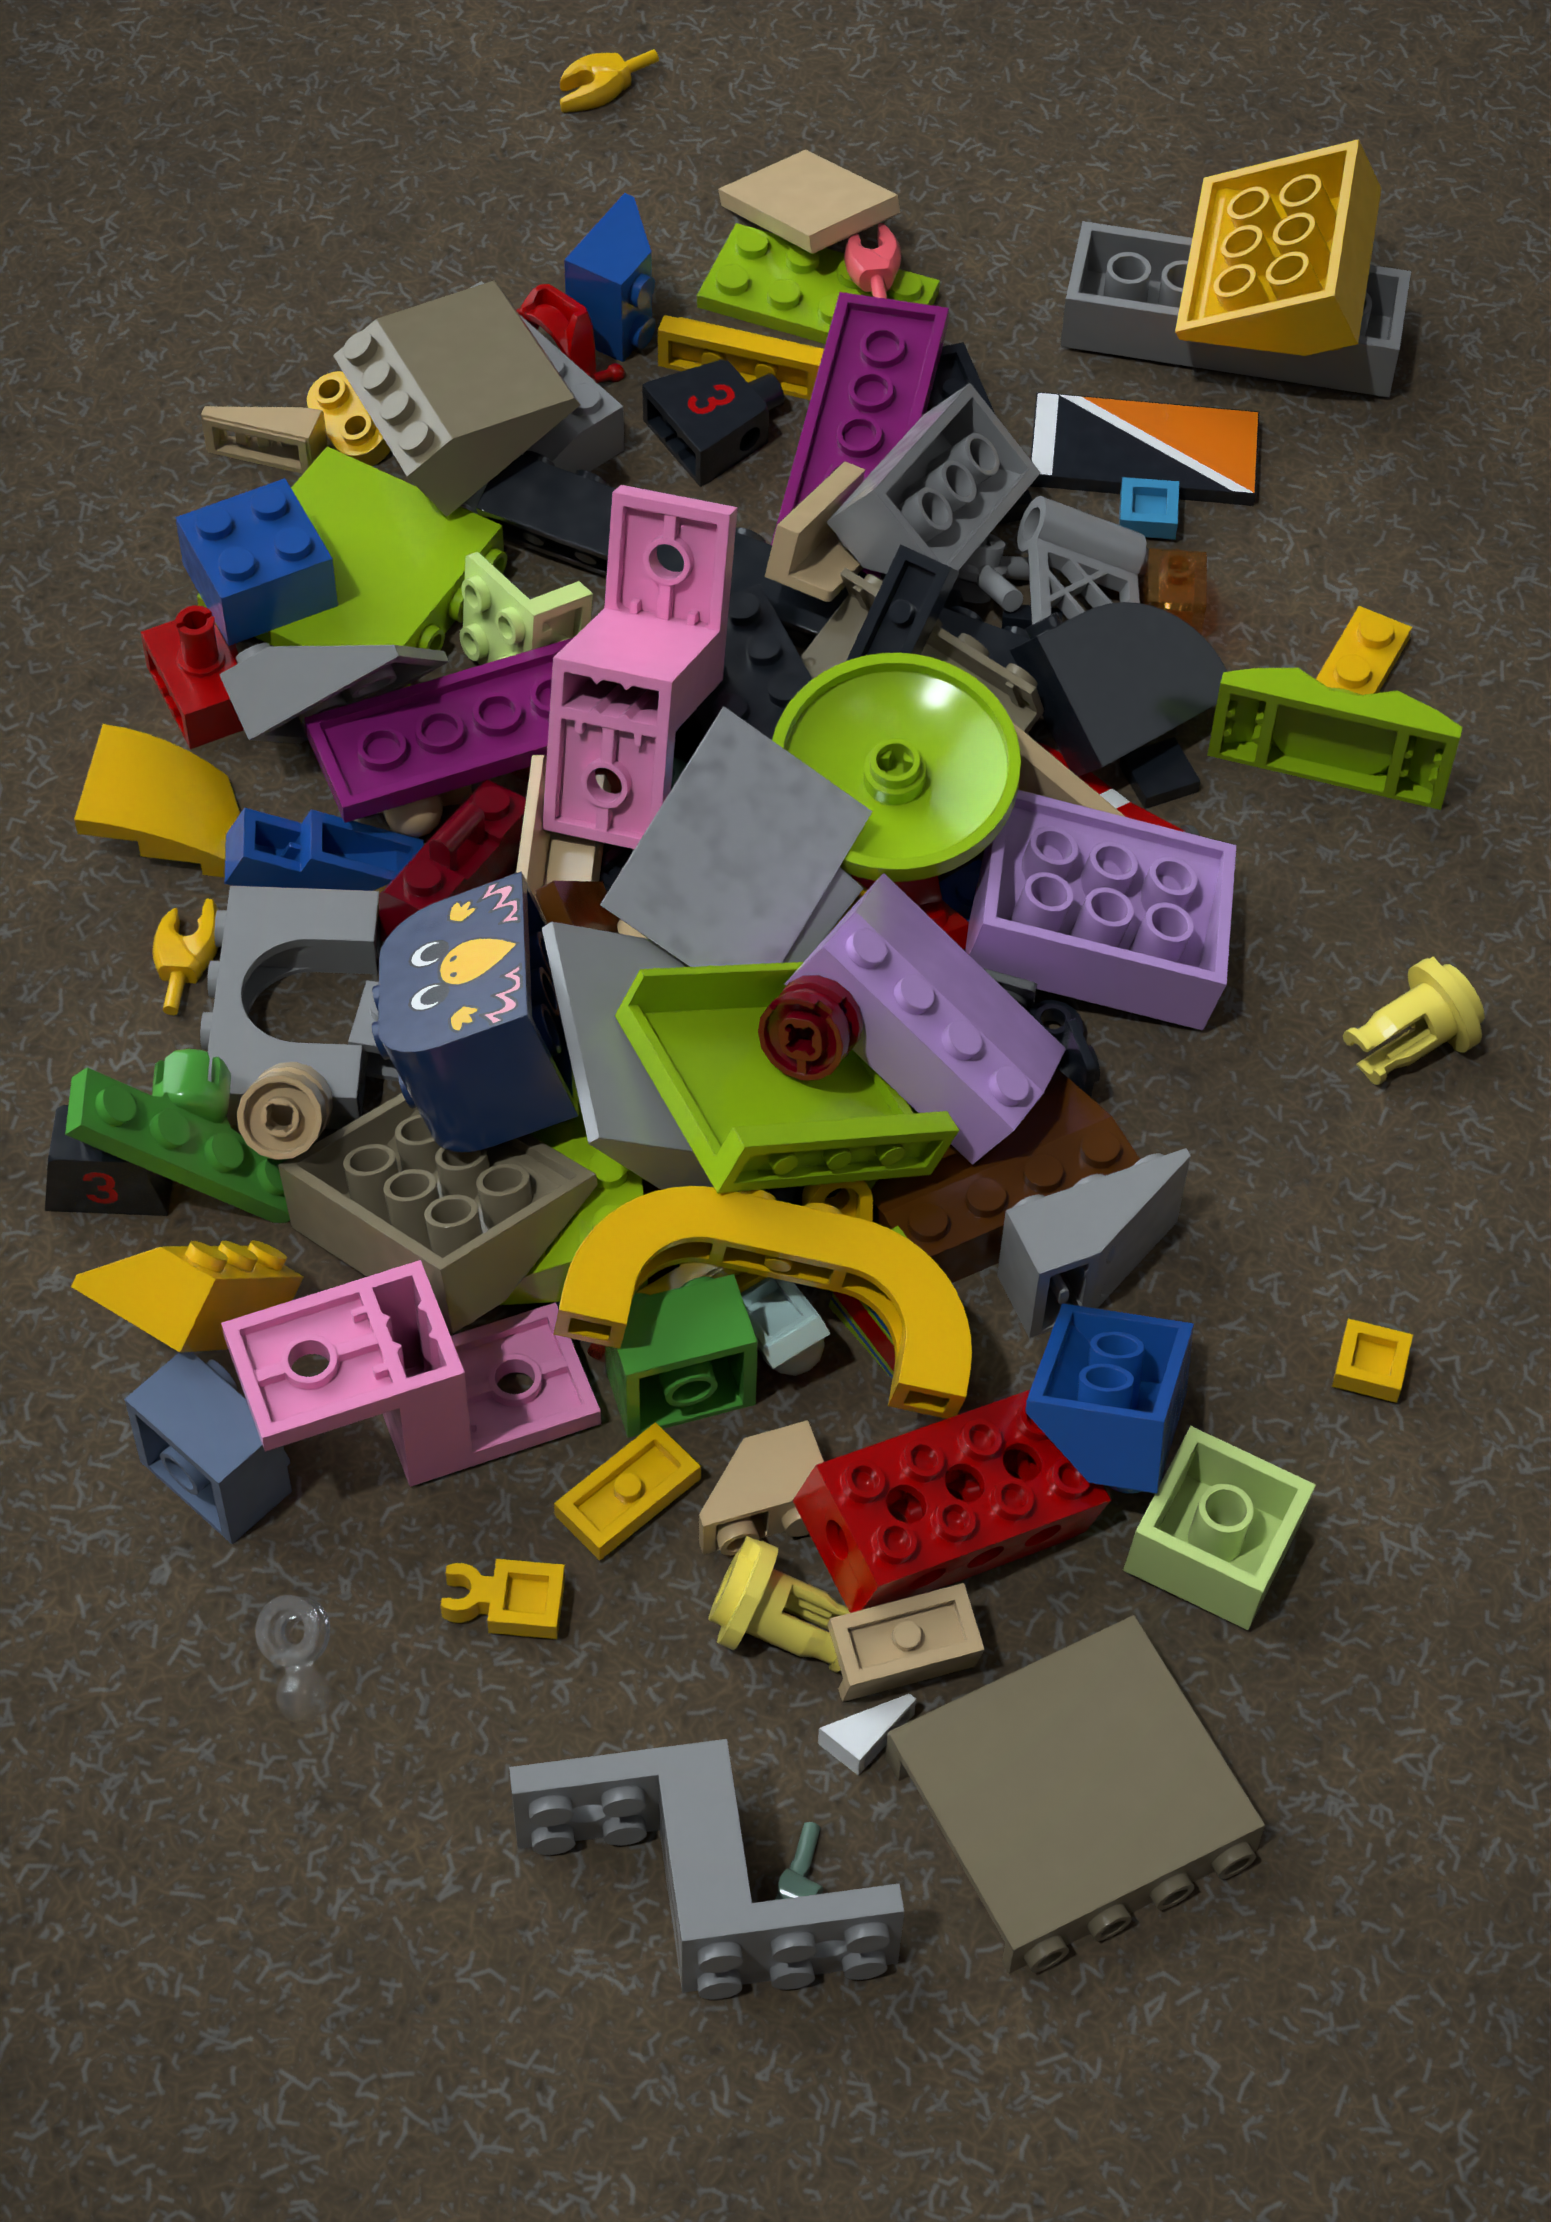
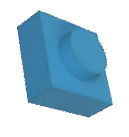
(1149, 507)

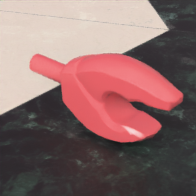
(874, 268)

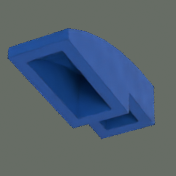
(313, 853)

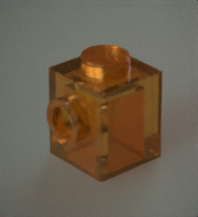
(1177, 584)

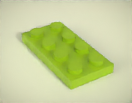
(789, 288)

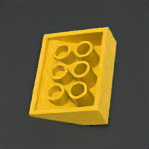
(1283, 254)

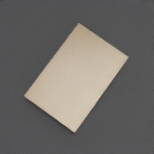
(809, 201)

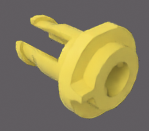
(1437, 1008)
(753, 1604)

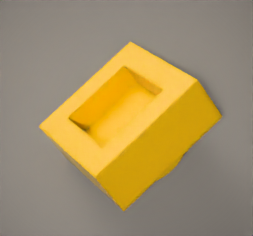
(1372, 1360)

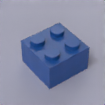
(257, 561)

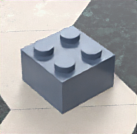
(205, 1444)

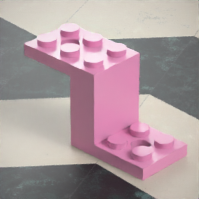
(638, 665)
(399, 1361)

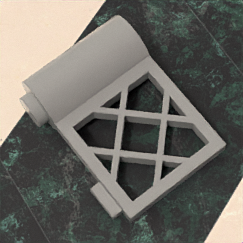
(1085, 551)

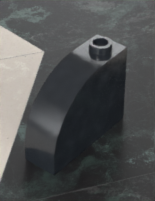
(1117, 679)

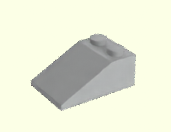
(284, 684)

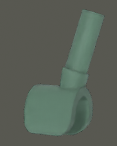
(793, 1880)

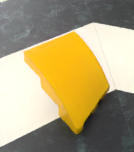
(159, 797)

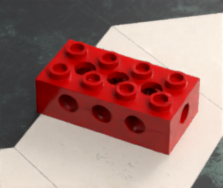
(944, 1504)

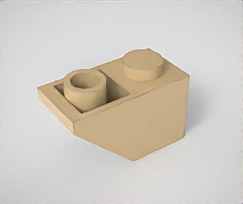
(759, 1489)

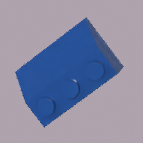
(1113, 1393)

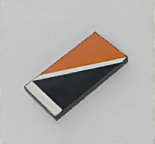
(1099, 440)

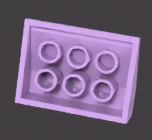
(1106, 910)
(936, 1019)

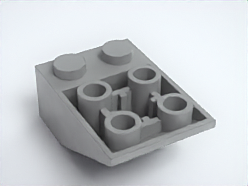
(1087, 1237)

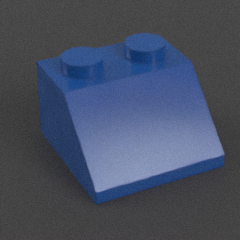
(614, 280)

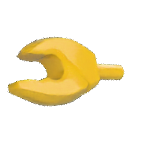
(600, 79)
(183, 957)

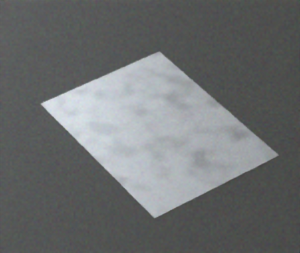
(736, 852)

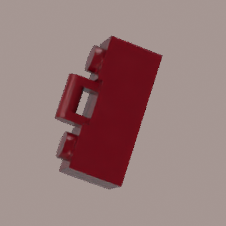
(468, 851)

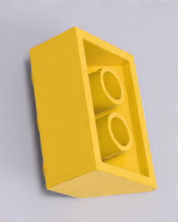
(191, 1289)

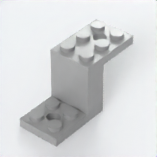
(716, 1927)

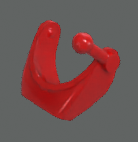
(569, 327)

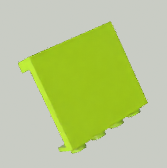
(391, 555)
(747, 1116)

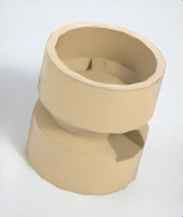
(285, 1110)

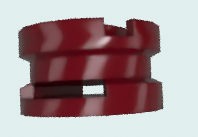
(807, 1029)

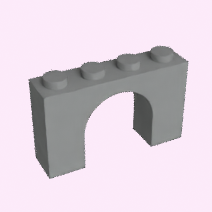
(277, 935)

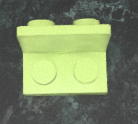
(506, 622)

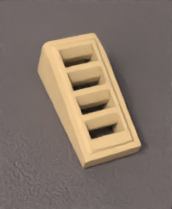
(283, 435)

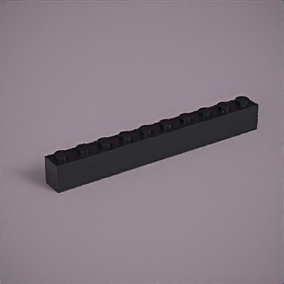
(571, 518)

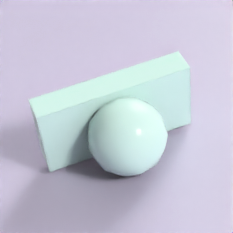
(785, 1326)

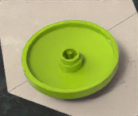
(917, 750)

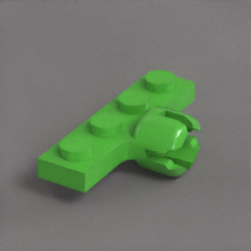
(178, 1131)

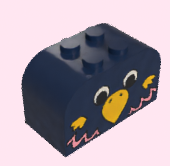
(475, 1018)

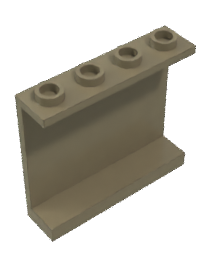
(1078, 1793)

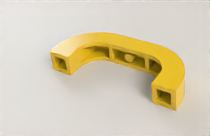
(787, 1243)

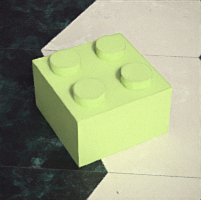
(1218, 1527)

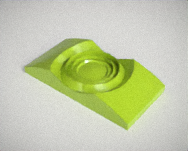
(1333, 735)

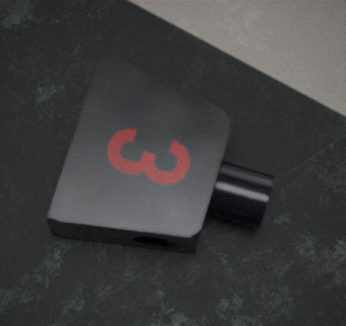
(710, 416)
(98, 1182)

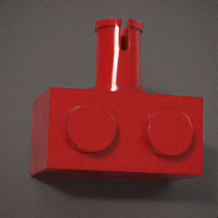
(186, 667)

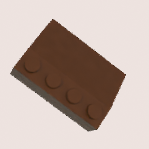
(962, 1206)

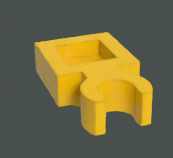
(519, 1599)

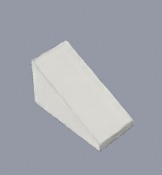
(863, 1735)

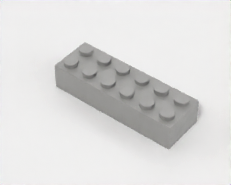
(1129, 298)

